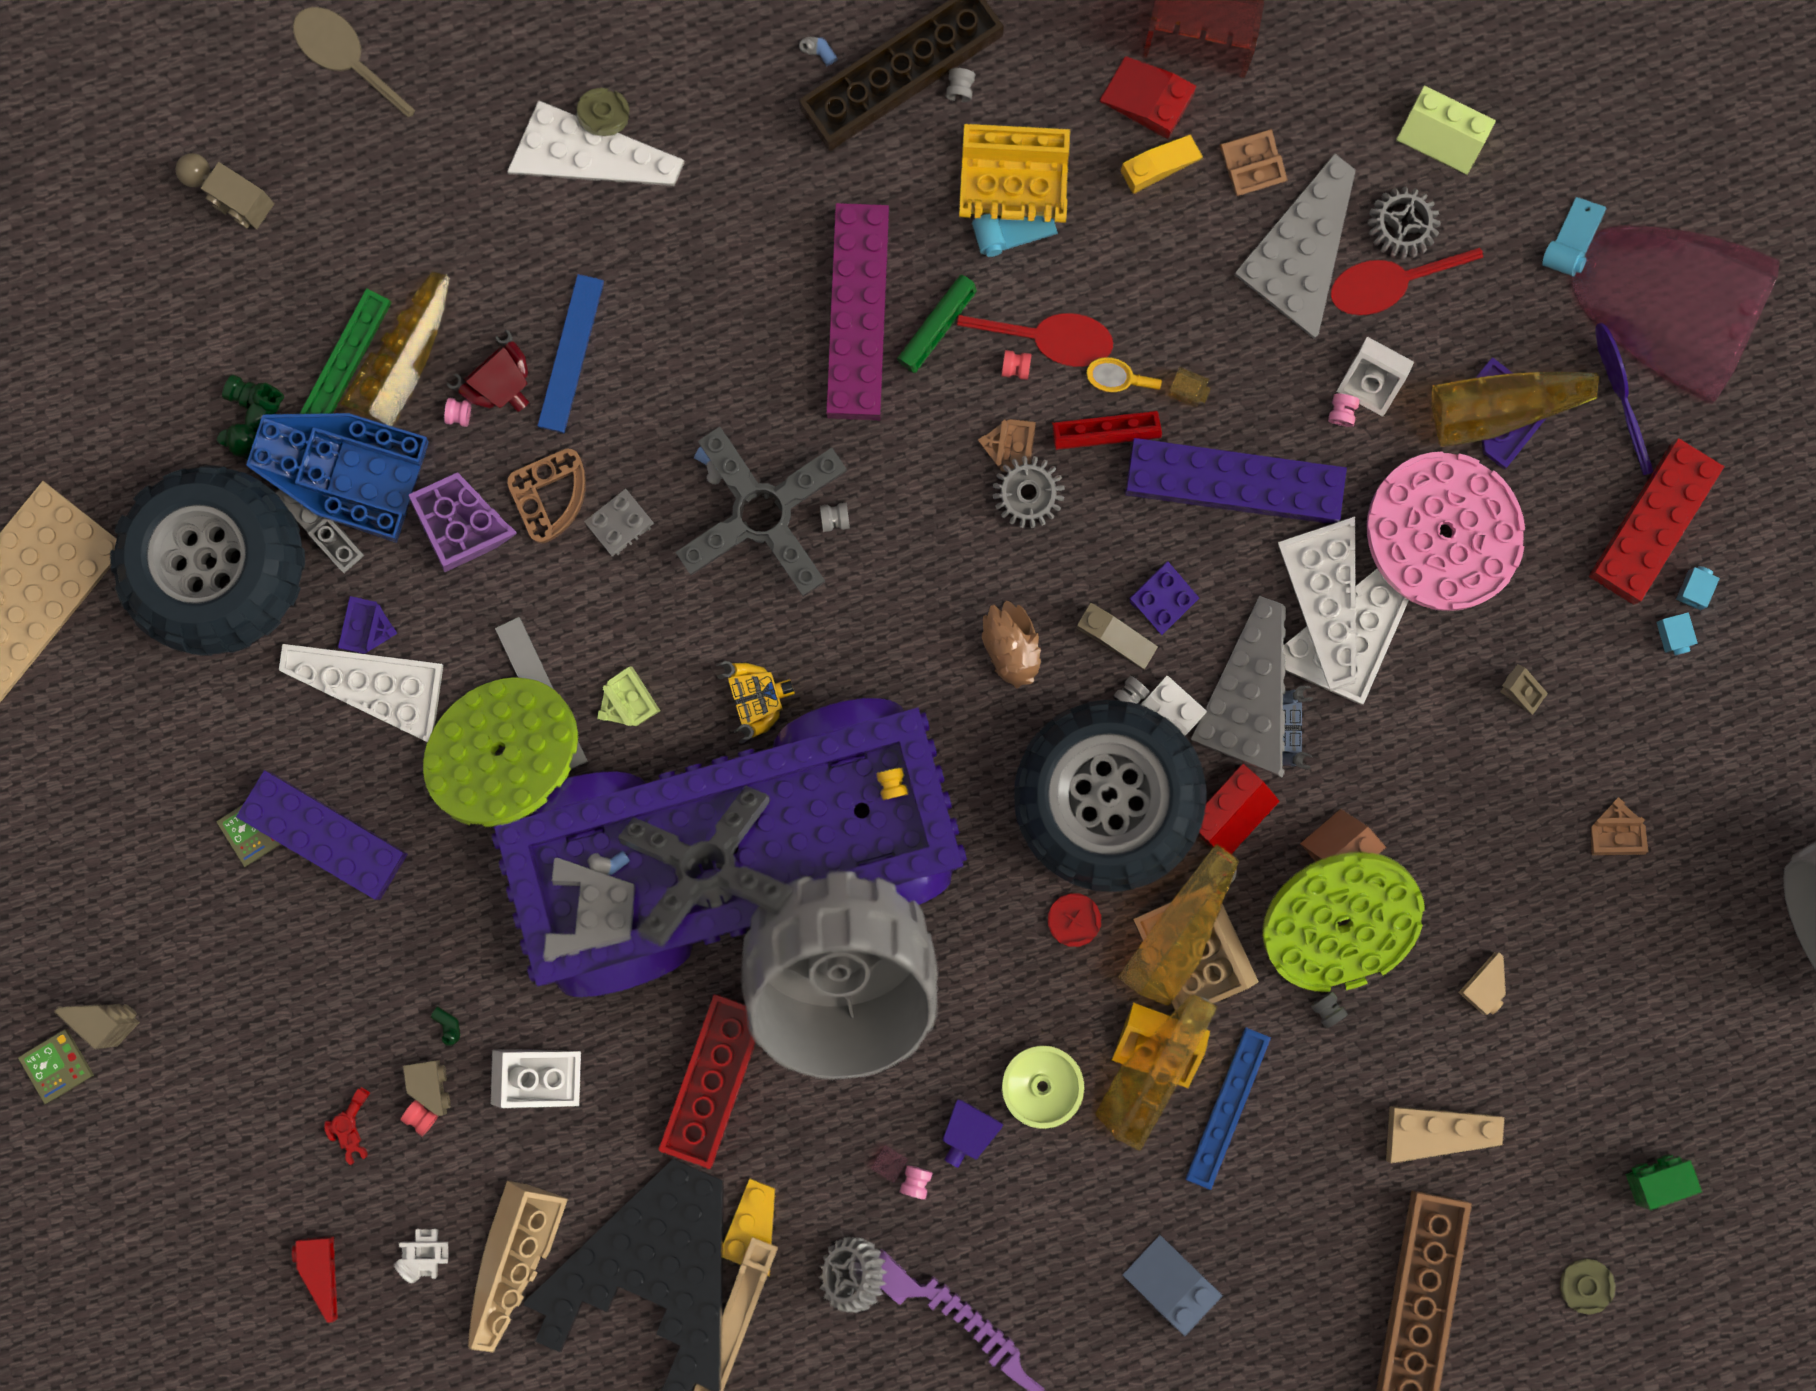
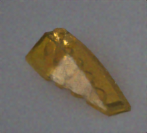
(391, 375)
(1180, 935)

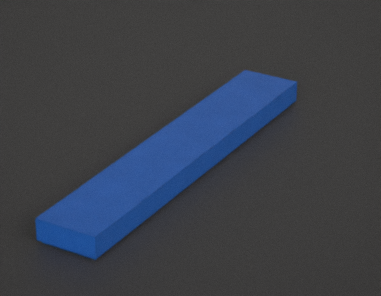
(571, 353)
(1228, 1108)

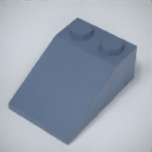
(1172, 1285)

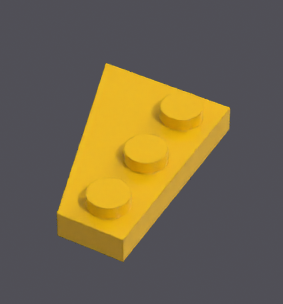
(751, 1220)

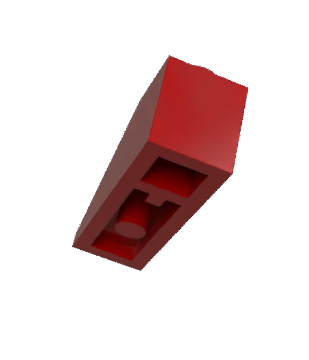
(317, 1268)

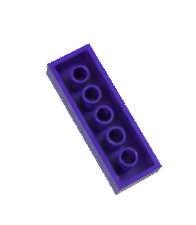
(322, 835)

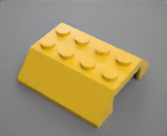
(1014, 172)

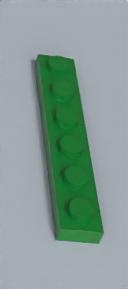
(347, 354)

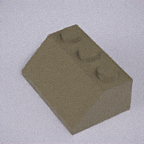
(100, 1024)

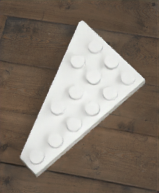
(1377, 618)

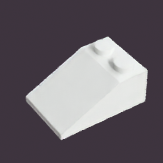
(535, 1078)

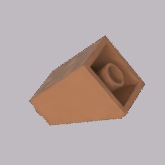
(1341, 835)

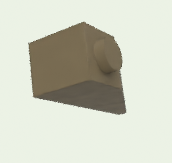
(1116, 636)

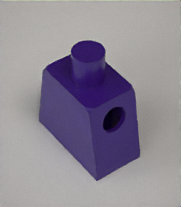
(968, 1132)

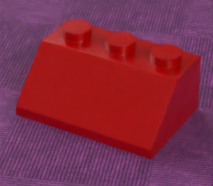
(1236, 809)

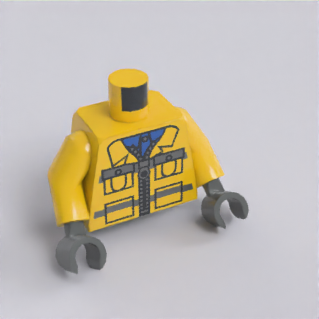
(755, 696)

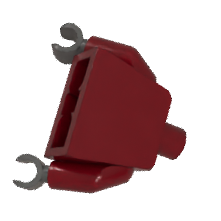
(497, 378)

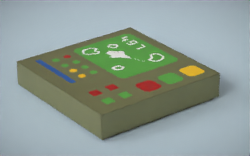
(245, 840)
(56, 1066)

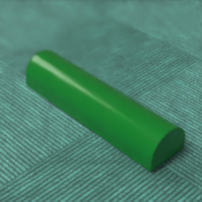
(937, 323)

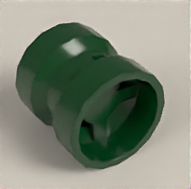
(237, 391)

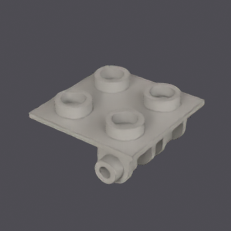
(619, 522)

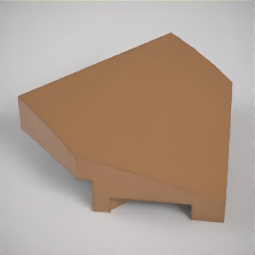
(999, 442)
(1619, 832)

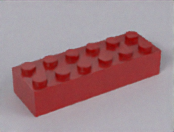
(1656, 521)
(710, 1084)

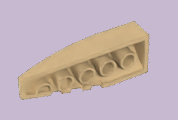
(516, 1242)

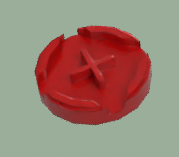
(1074, 920)

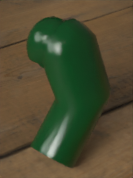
(450, 1026)

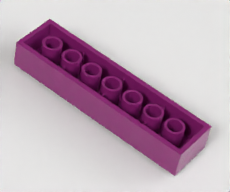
(858, 311)

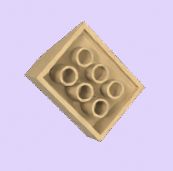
(1224, 963)

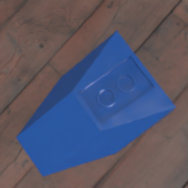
(341, 467)

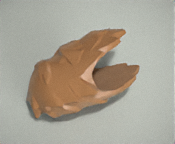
(1012, 644)

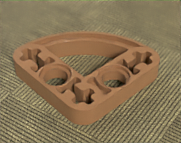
(530, 493)

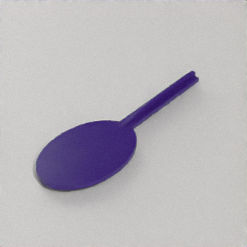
(1616, 372)

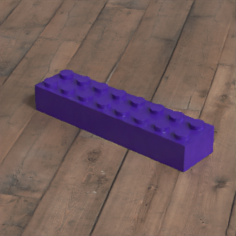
(1235, 481)

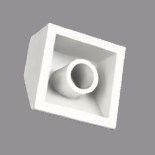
(1375, 376)

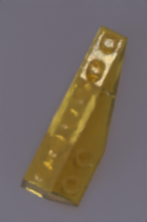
(1502, 403)
(1152, 1074)

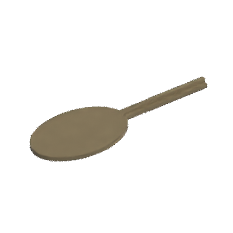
(335, 46)

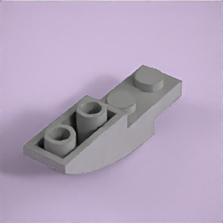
(326, 534)

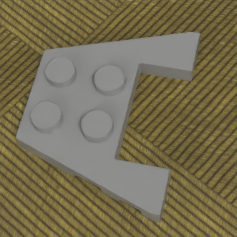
(603, 910)

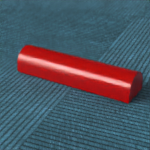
(1106, 430)

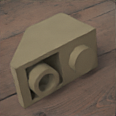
(425, 1085)

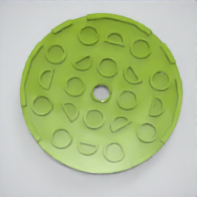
(500, 789)
(1382, 928)

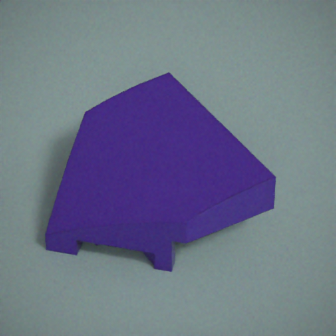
(364, 626)

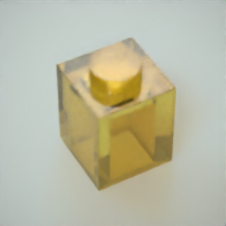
(1189, 387)

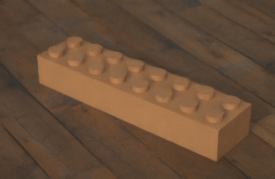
(1424, 1293)

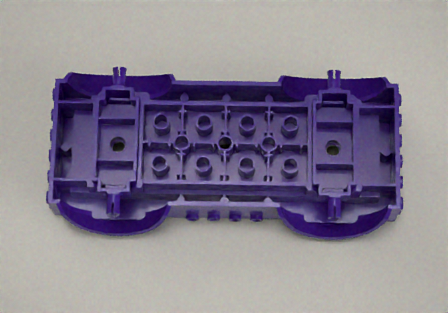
(799, 834)

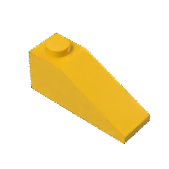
(1159, 163)

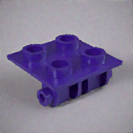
(1164, 598)

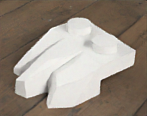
(1175, 704)

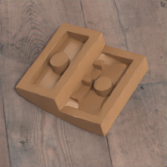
(1256, 174)

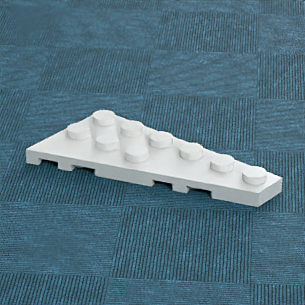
(563, 149)
(1324, 583)
(384, 687)

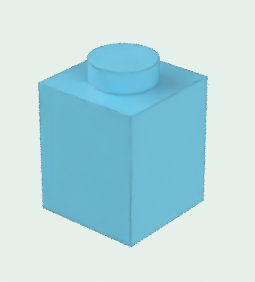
(1698, 587)
(1677, 633)

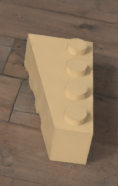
(1433, 1133)

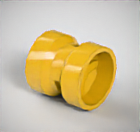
(892, 783)

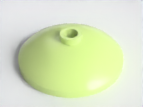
(1045, 1107)

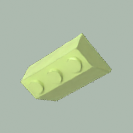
(1446, 130)

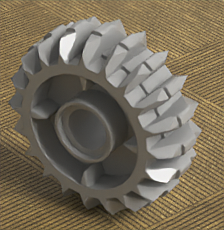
(1045, 492)

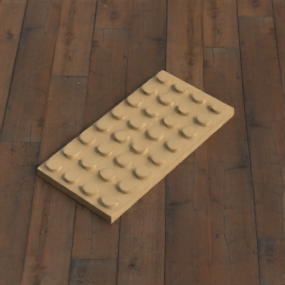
(47, 569)

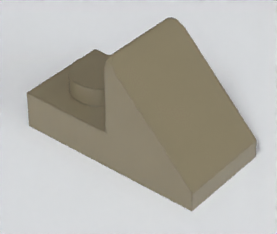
(1523, 689)

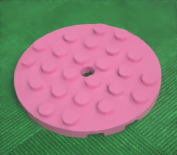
(1438, 569)

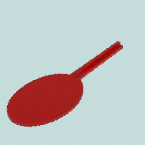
(1381, 283)
(1062, 337)

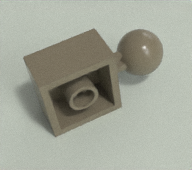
(225, 190)

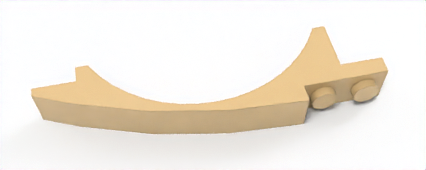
(743, 1302)

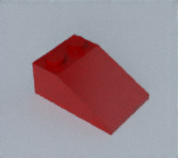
(1149, 95)

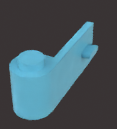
(999, 234)
(1574, 238)

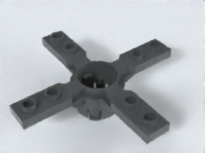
(745, 488)
(686, 859)

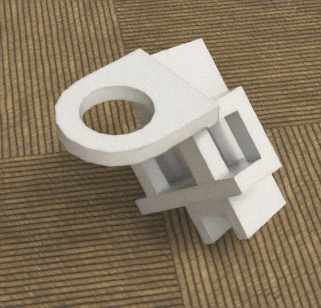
(427, 1256)

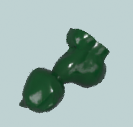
(239, 438)

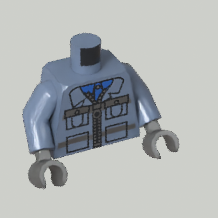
(1292, 737)

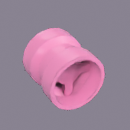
(1343, 410)
(915, 1182)

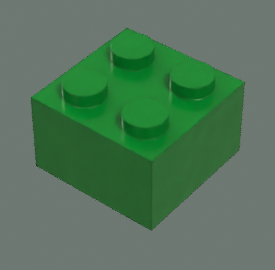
(1663, 1182)

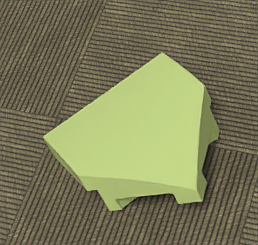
(627, 700)

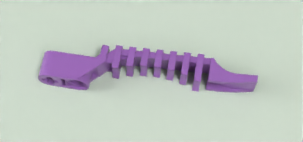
(901, 1286)

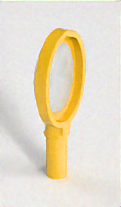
(1116, 376)

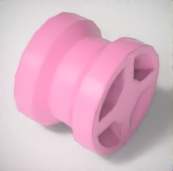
(457, 412)

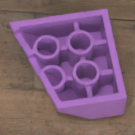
(458, 521)

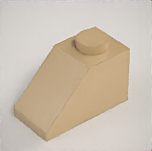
(1487, 986)

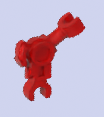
(345, 1127)

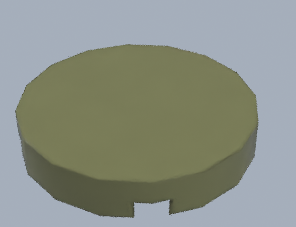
(602, 112)
(1578, 1288)

